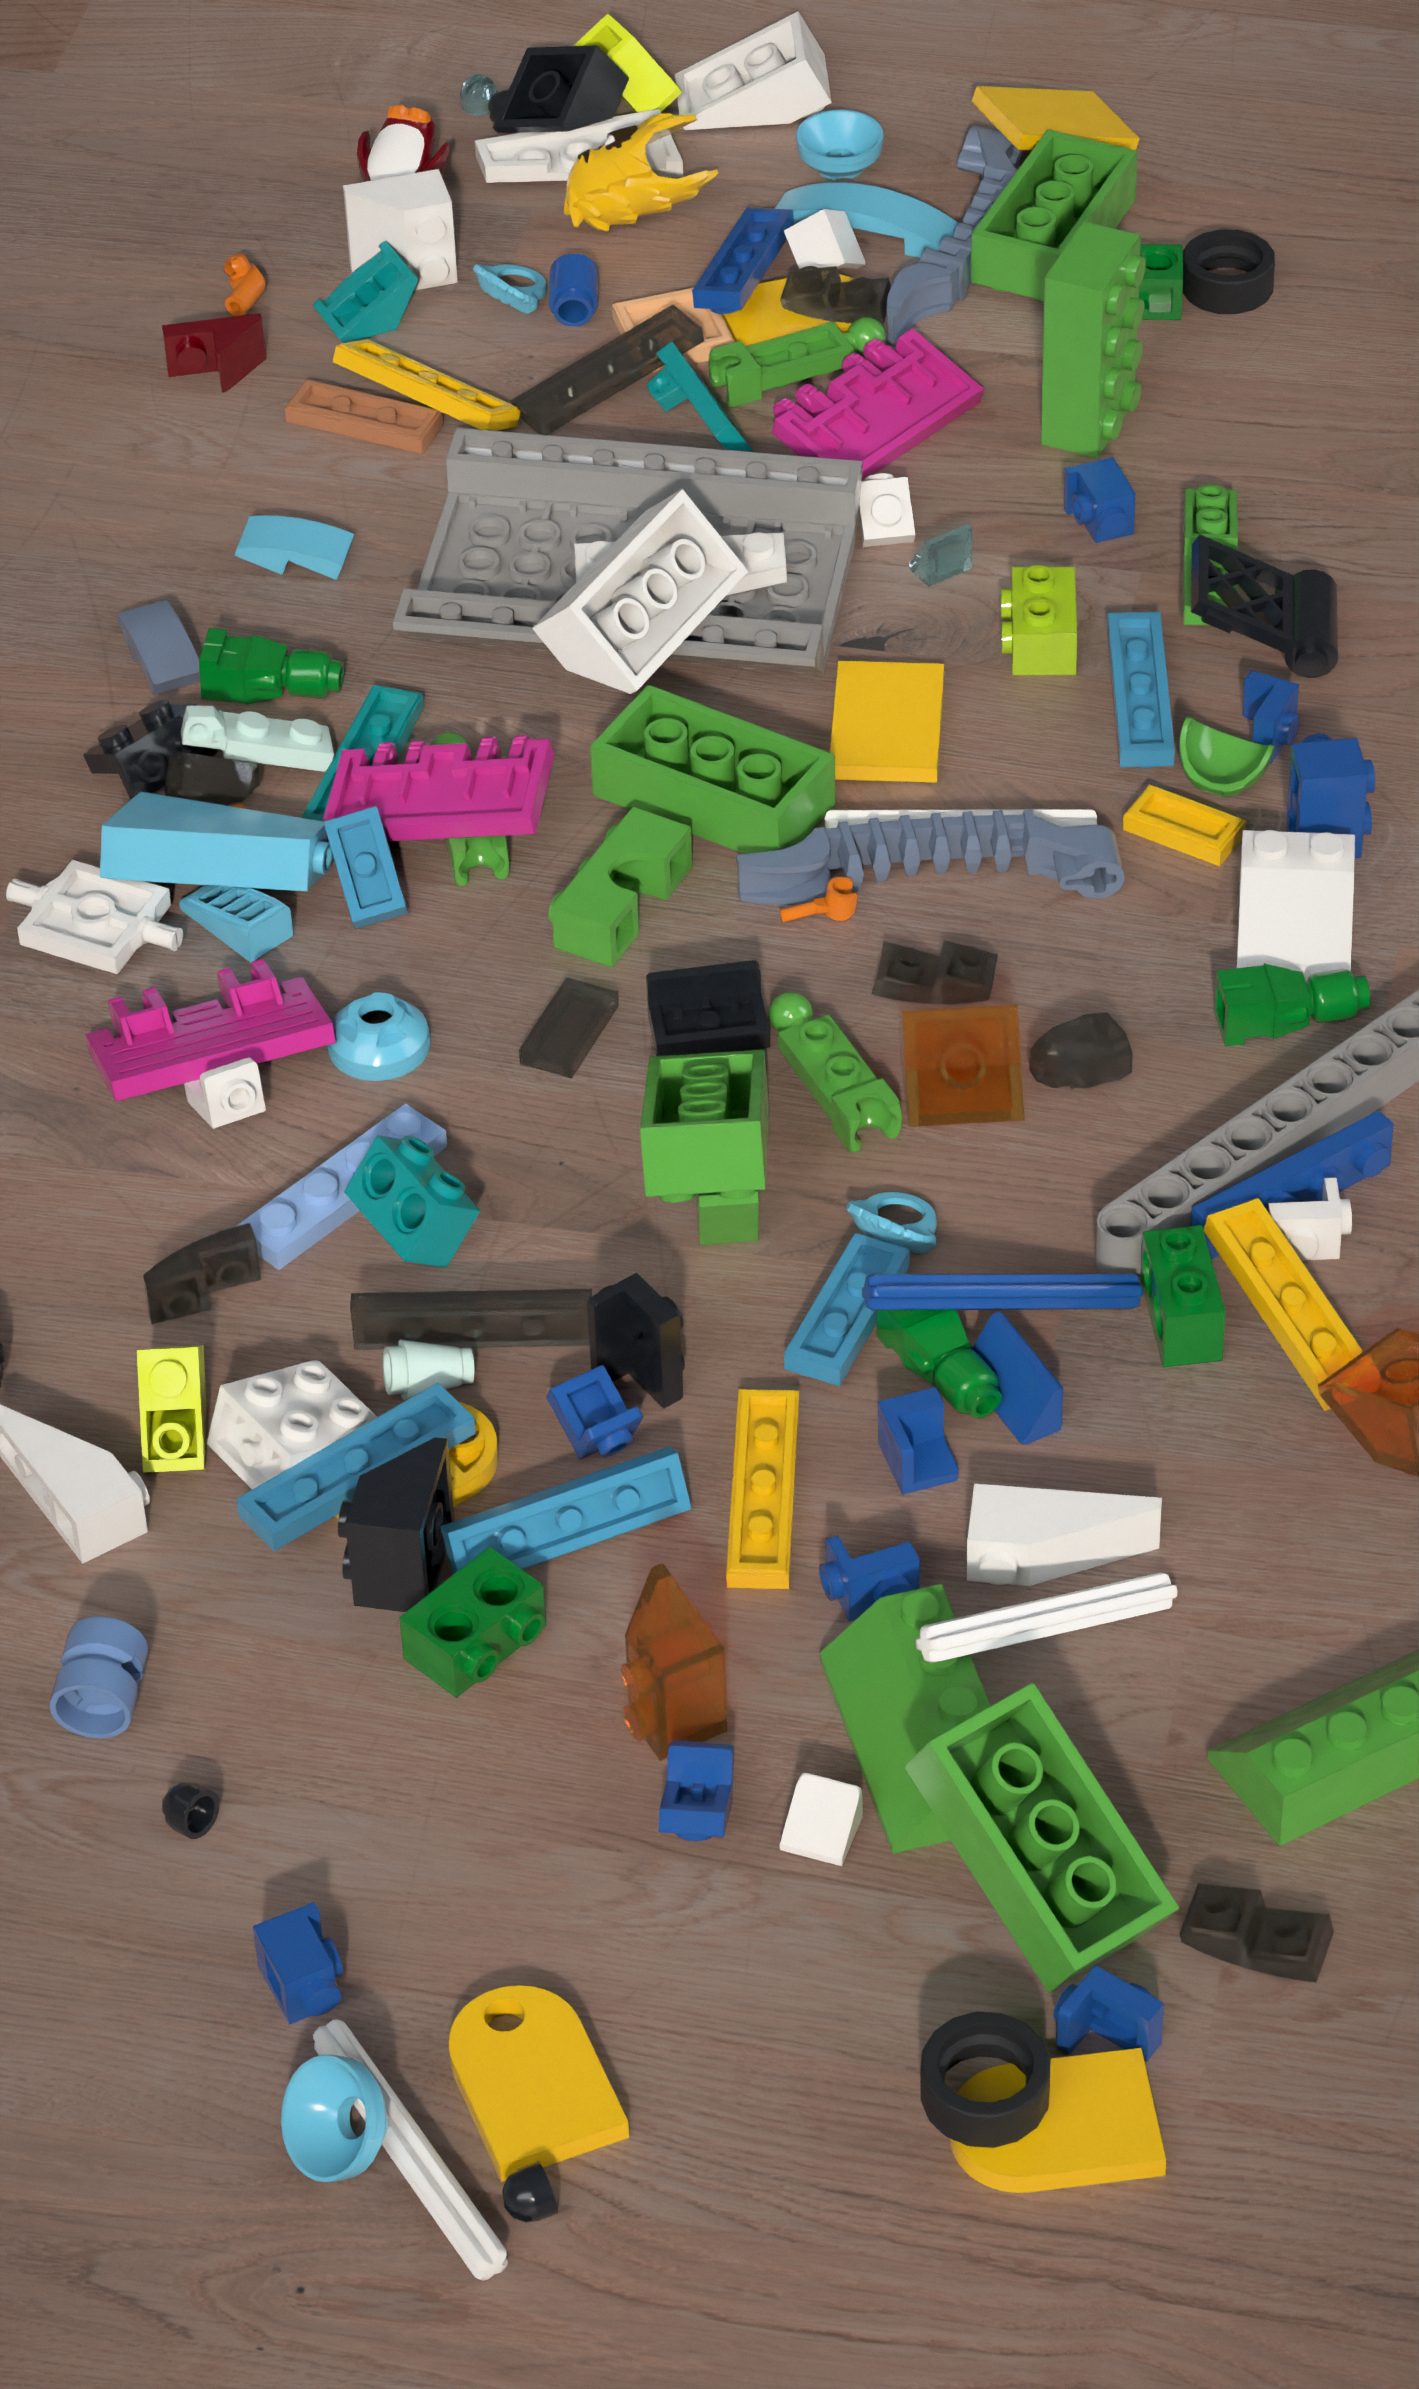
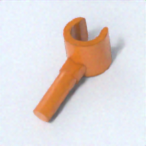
(837, 904)

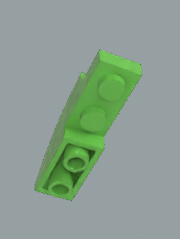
(1212, 513)

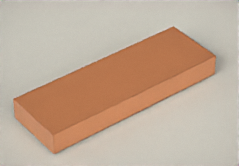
(364, 416)

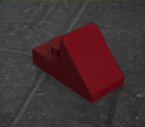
(223, 345)

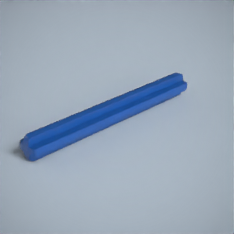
(1002, 1291)

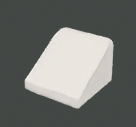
(822, 1819)

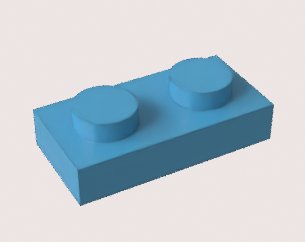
(365, 867)

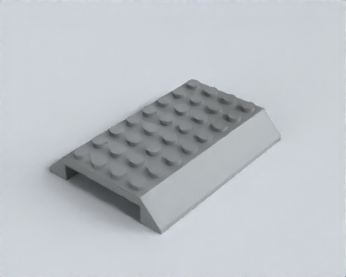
(528, 498)

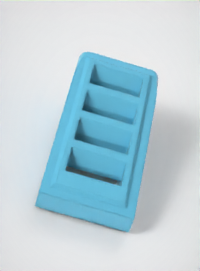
(269, 924)

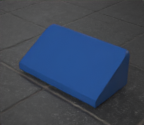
(1029, 1391)

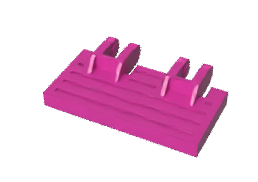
(878, 404)
(445, 790)
(205, 1036)

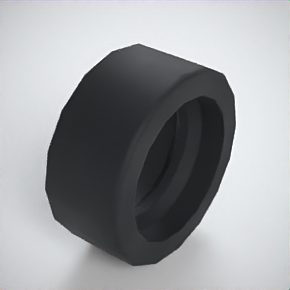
(1228, 292)
(985, 2122)

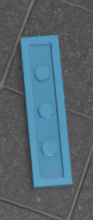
(1140, 689)
(319, 1484)
(573, 1513)

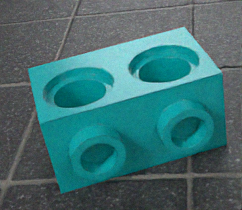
(412, 1200)

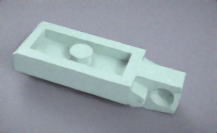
(259, 738)

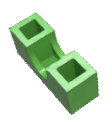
(600, 906)

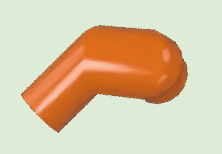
(246, 283)

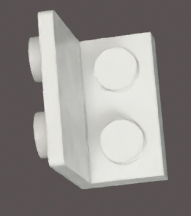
(282, 1419)

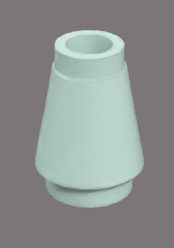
(419, 1365)

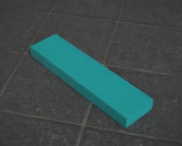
(383, 718)

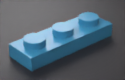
(839, 1317)

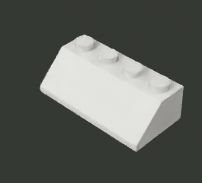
(642, 596)

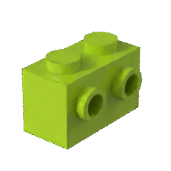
(1042, 620)

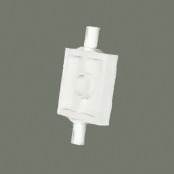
(93, 917)

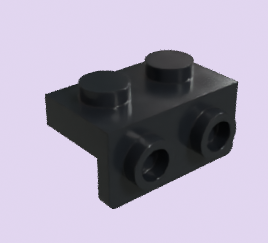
(144, 748)
(707, 1009)
(638, 1336)

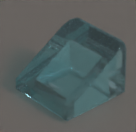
(944, 556)

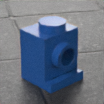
(1100, 499)
(299, 1963)

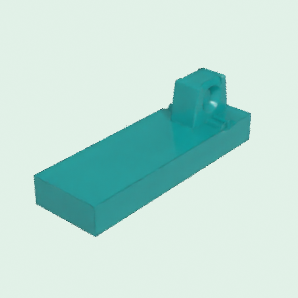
(681, 382)

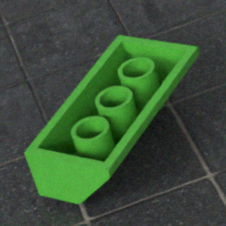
(898, 1704)
(1328, 1752)

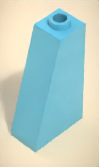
(212, 845)

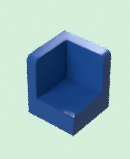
(915, 1441)

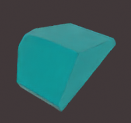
(369, 298)

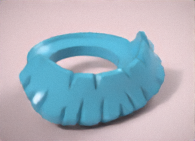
(521, 298)
(917, 1236)

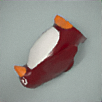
(401, 146)

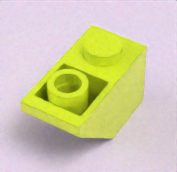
(648, 83)
(172, 1408)

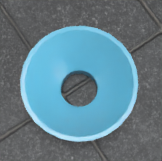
(839, 143)
(383, 1048)
(318, 2118)

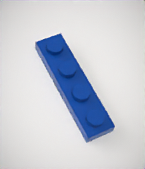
(742, 260)
(1348, 1155)

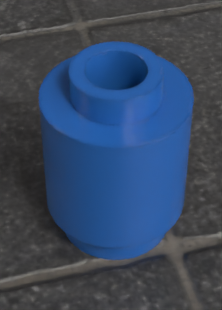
(573, 289)

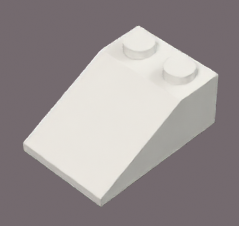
(758, 80)
(1296, 900)

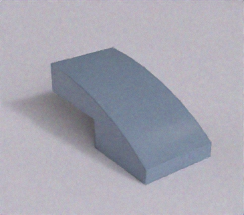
(160, 646)

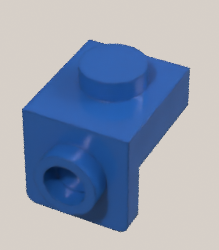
(1273, 708)
(594, 1414)
(865, 1579)
(697, 1790)
(1112, 2009)

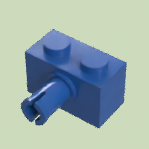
(1330, 788)

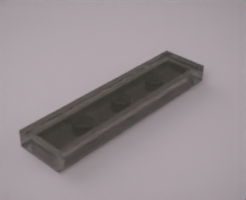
(606, 371)
(471, 1318)

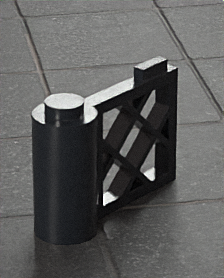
(1299, 610)

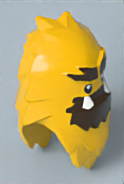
(618, 184)

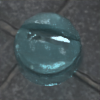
(476, 94)

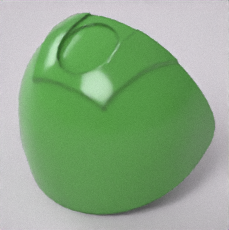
(1221, 761)

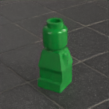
(260, 669)
(1280, 1001)
(939, 1352)

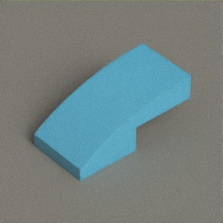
(280, 539)

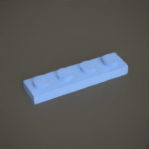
(318, 1200)

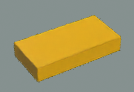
(1184, 825)

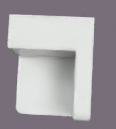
(825, 241)

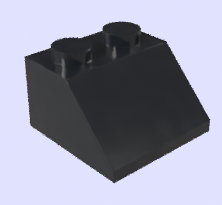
(561, 90)
(396, 1530)

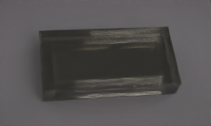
(568, 1027)

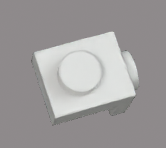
(885, 511)
(227, 1093)
(1315, 1226)

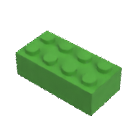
(1044, 205)
(1091, 339)
(712, 773)
(705, 1125)
(1041, 1837)

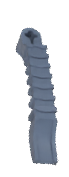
(946, 274)
(1076, 856)

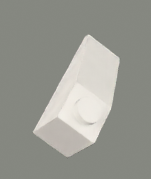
(74, 1485)
(1052, 1533)

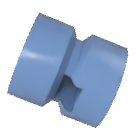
(99, 1677)

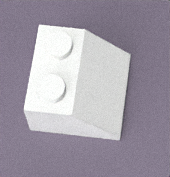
(412, 216)

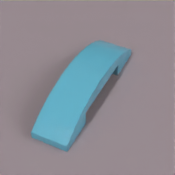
(874, 211)

